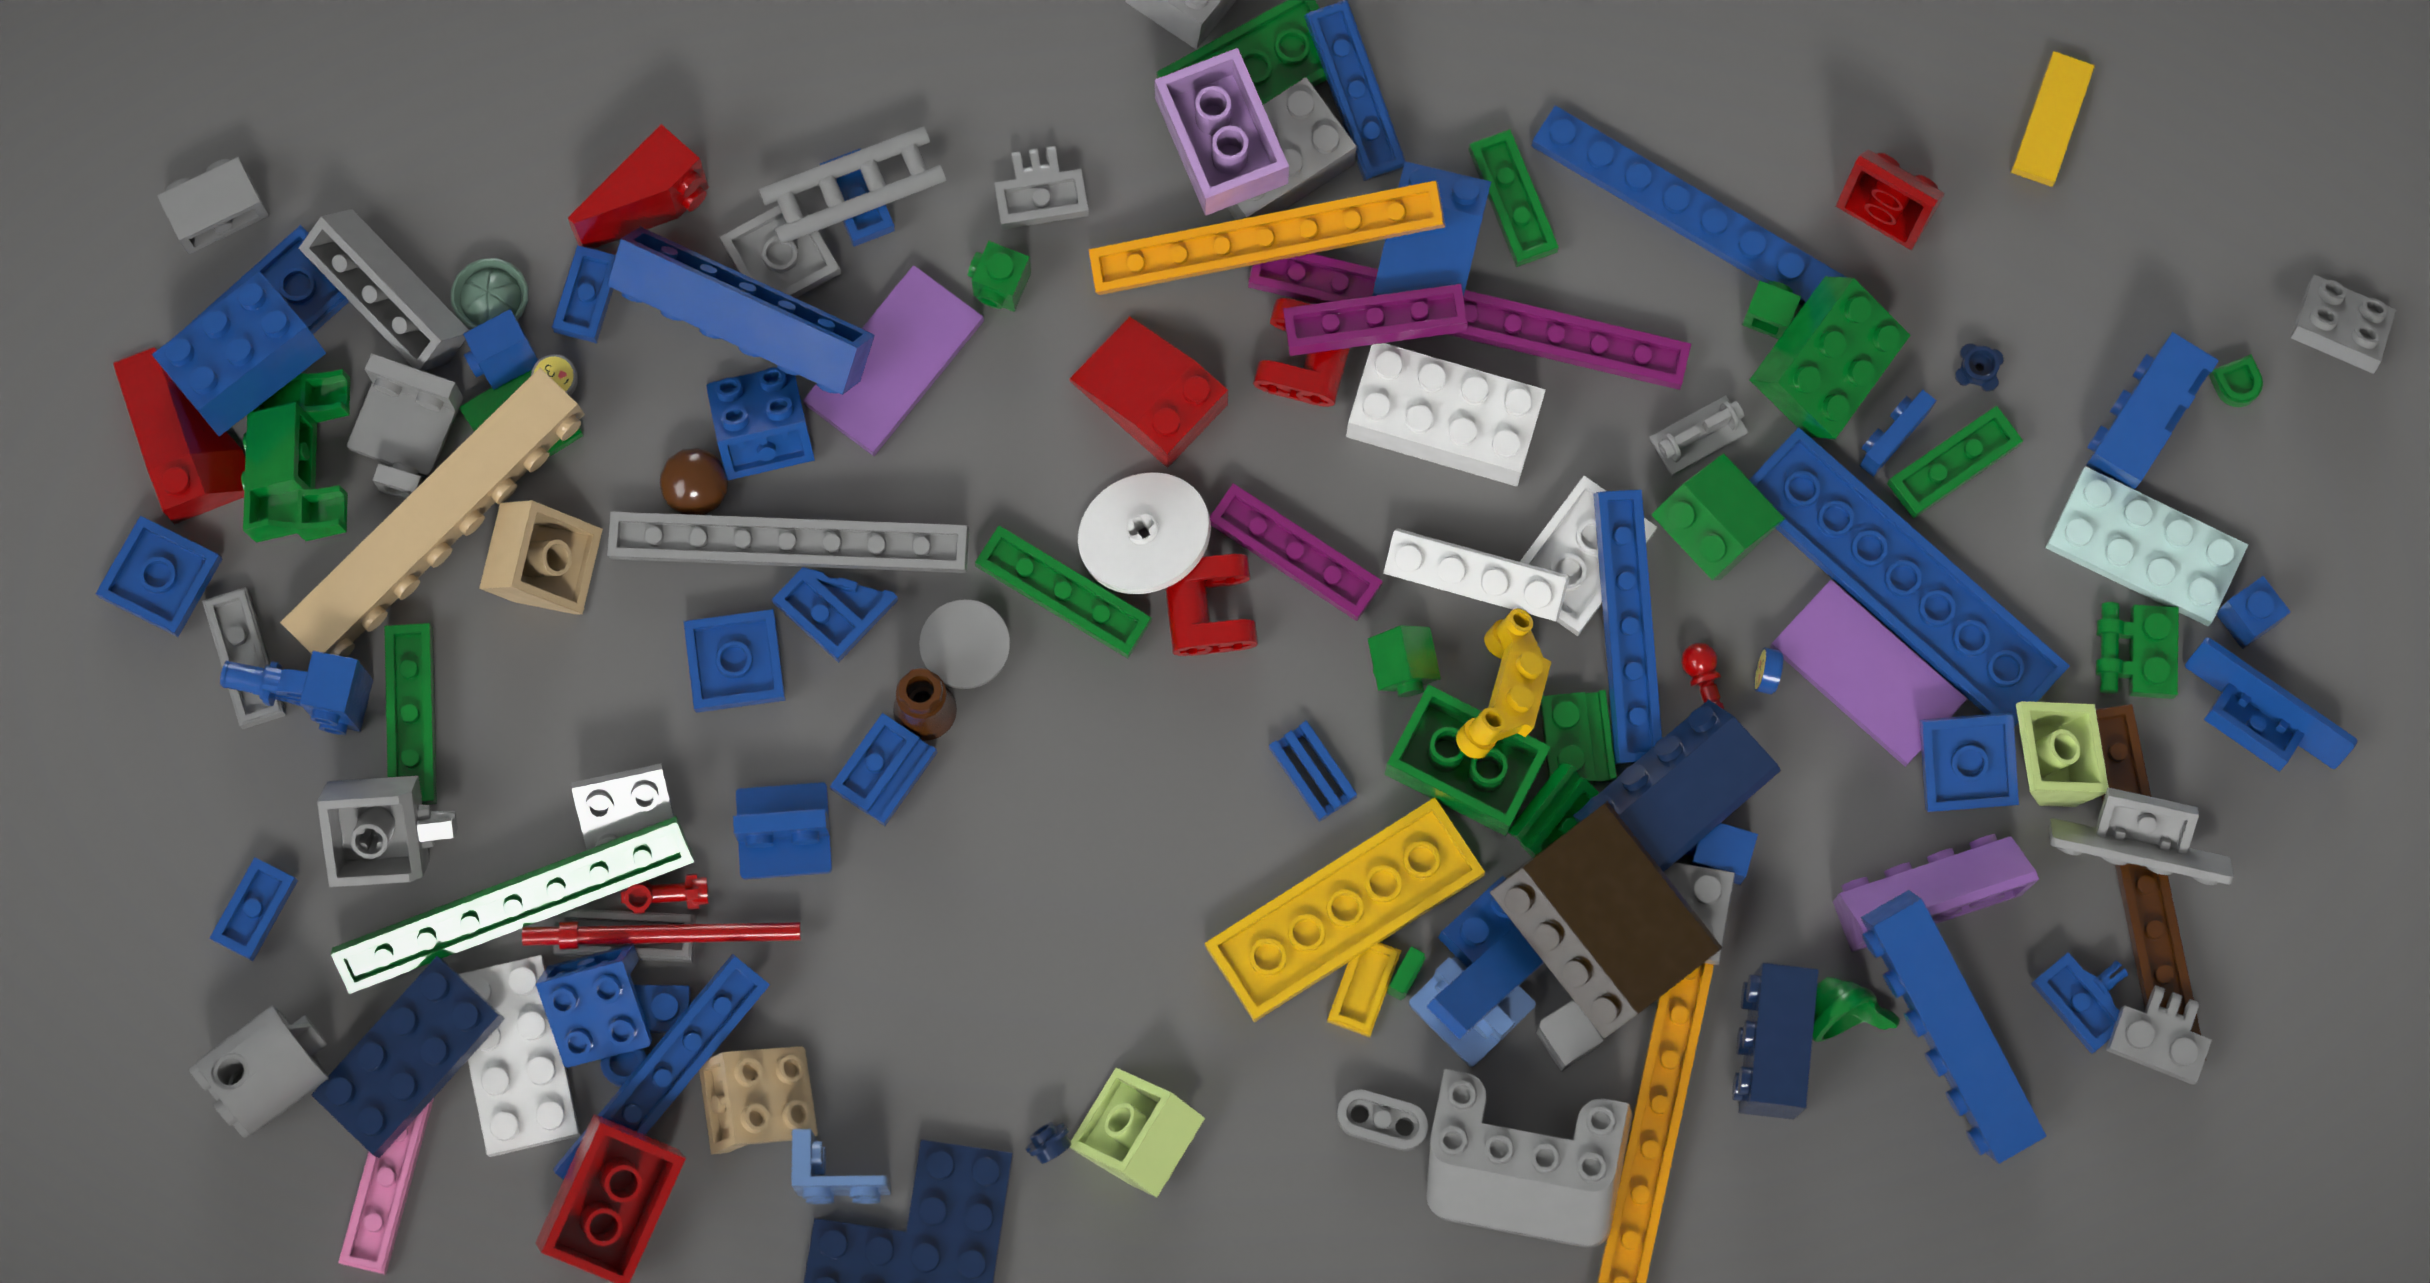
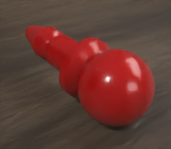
(1700, 663)

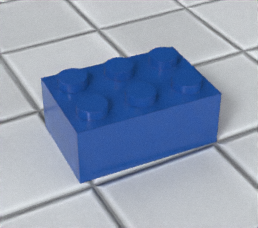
(239, 353)

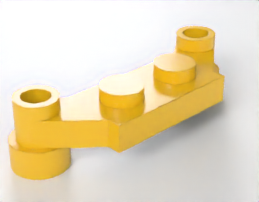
(1516, 688)

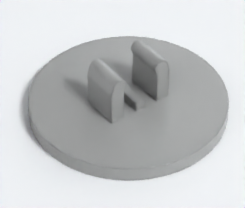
(965, 643)

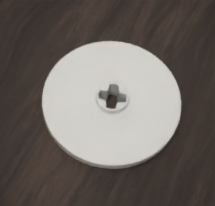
(1176, 525)

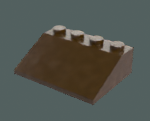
(1605, 920)

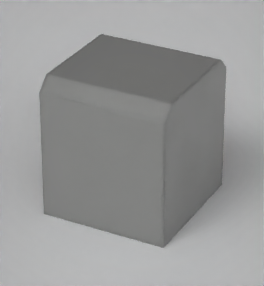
(1568, 1035)

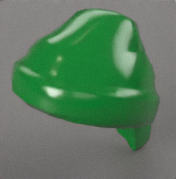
(1845, 1005)

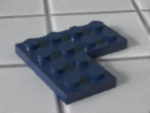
(949, 1231)

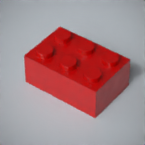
(610, 1200)

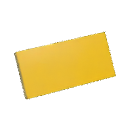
(1364, 989)

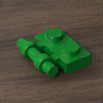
(2152, 650)

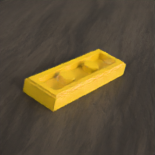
(2052, 119)

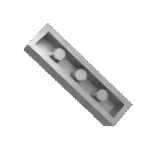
(384, 290)

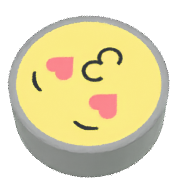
(560, 370)

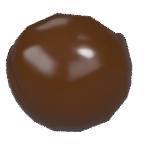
(693, 482)

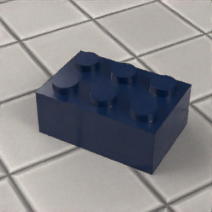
(1776, 1041)

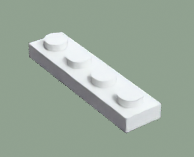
(1476, 574)

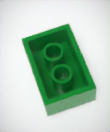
(1830, 357)
(1482, 788)

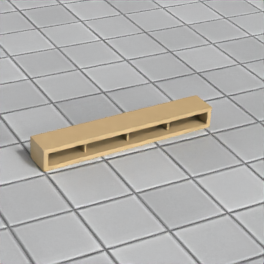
(435, 517)

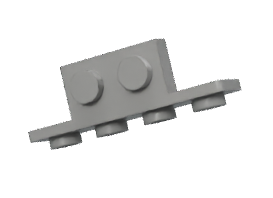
(2146, 834)

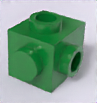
(999, 276)
(1404, 660)

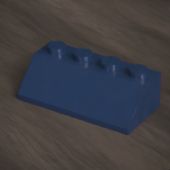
(1687, 783)

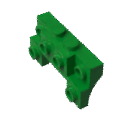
(282, 461)

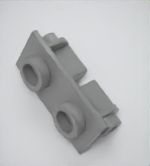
(1699, 434)

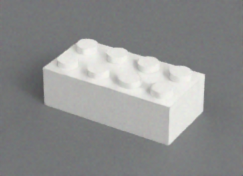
(1445, 413)

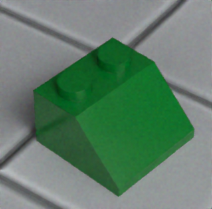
(1718, 517)

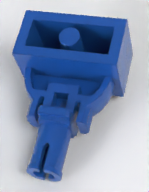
(331, 691)

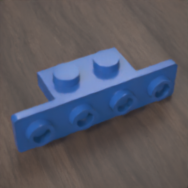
(2264, 714)

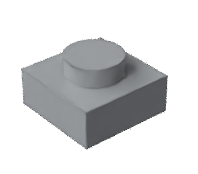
(397, 480)

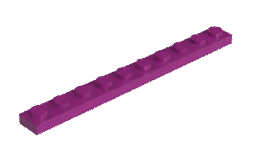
(1496, 322)

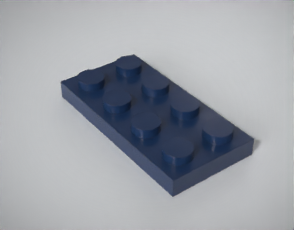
(408, 1057)

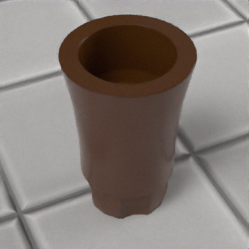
(929, 718)

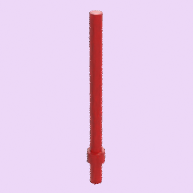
(571, 935)

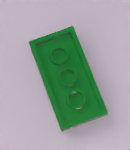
(1273, 47)

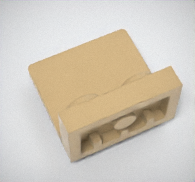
(756, 1097)

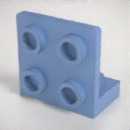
(810, 1161)

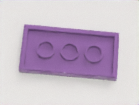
(914, 342)
(1866, 671)

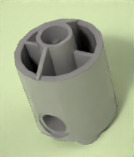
(262, 1069)

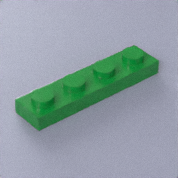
(1063, 592)
(411, 705)

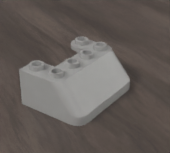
(1523, 1178)

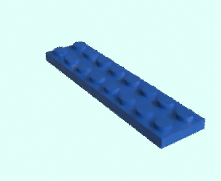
(1905, 580)

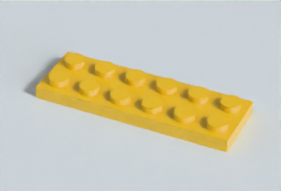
(1344, 909)

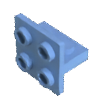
(1488, 1031)

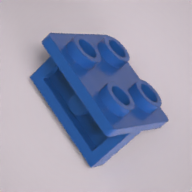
(783, 830)

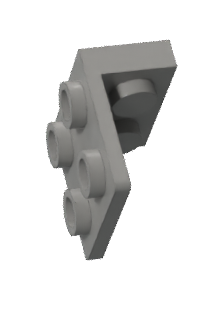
(404, 415)

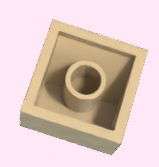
(541, 557)

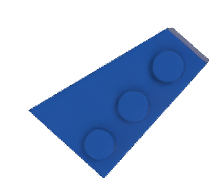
(2150, 411)

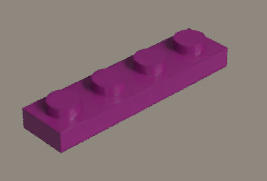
(1375, 319)
(1295, 552)

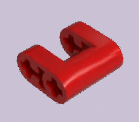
(1315, 382)
(1189, 610)

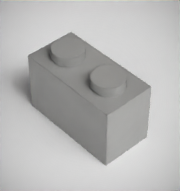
(212, 204)

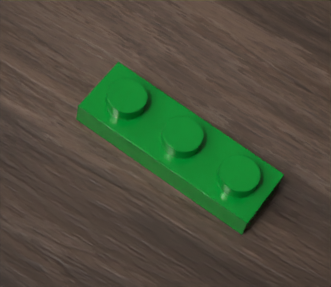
(1513, 198)
(1955, 462)

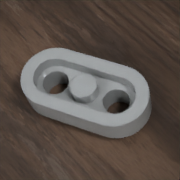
(1382, 1118)

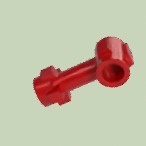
(641, 895)

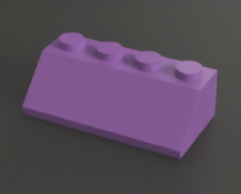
(1947, 885)

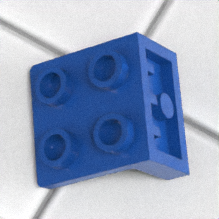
(759, 422)
(594, 1006)

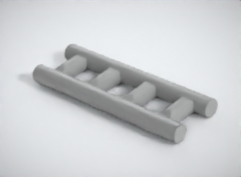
(841, 210)

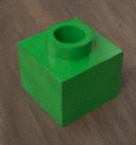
(1771, 308)

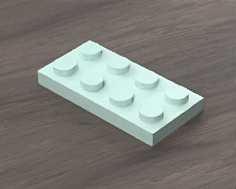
(2146, 546)

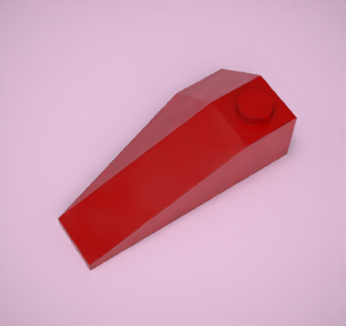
(182, 453)

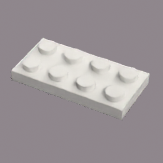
(518, 1069)

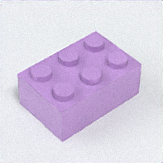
(1221, 131)

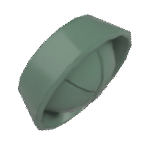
(488, 290)

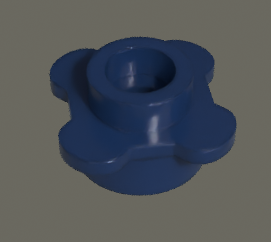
(1990, 360)
(1048, 1142)

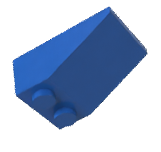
(1440, 254)

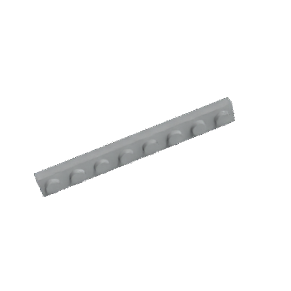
(788, 542)

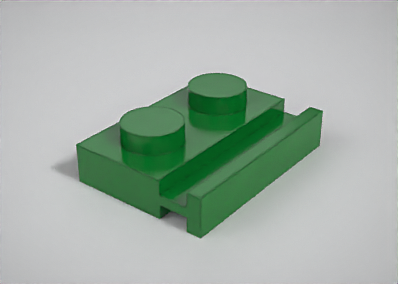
(1579, 734)
(1552, 809)

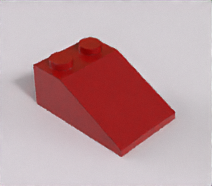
(644, 191)
(1889, 198)
(1151, 390)

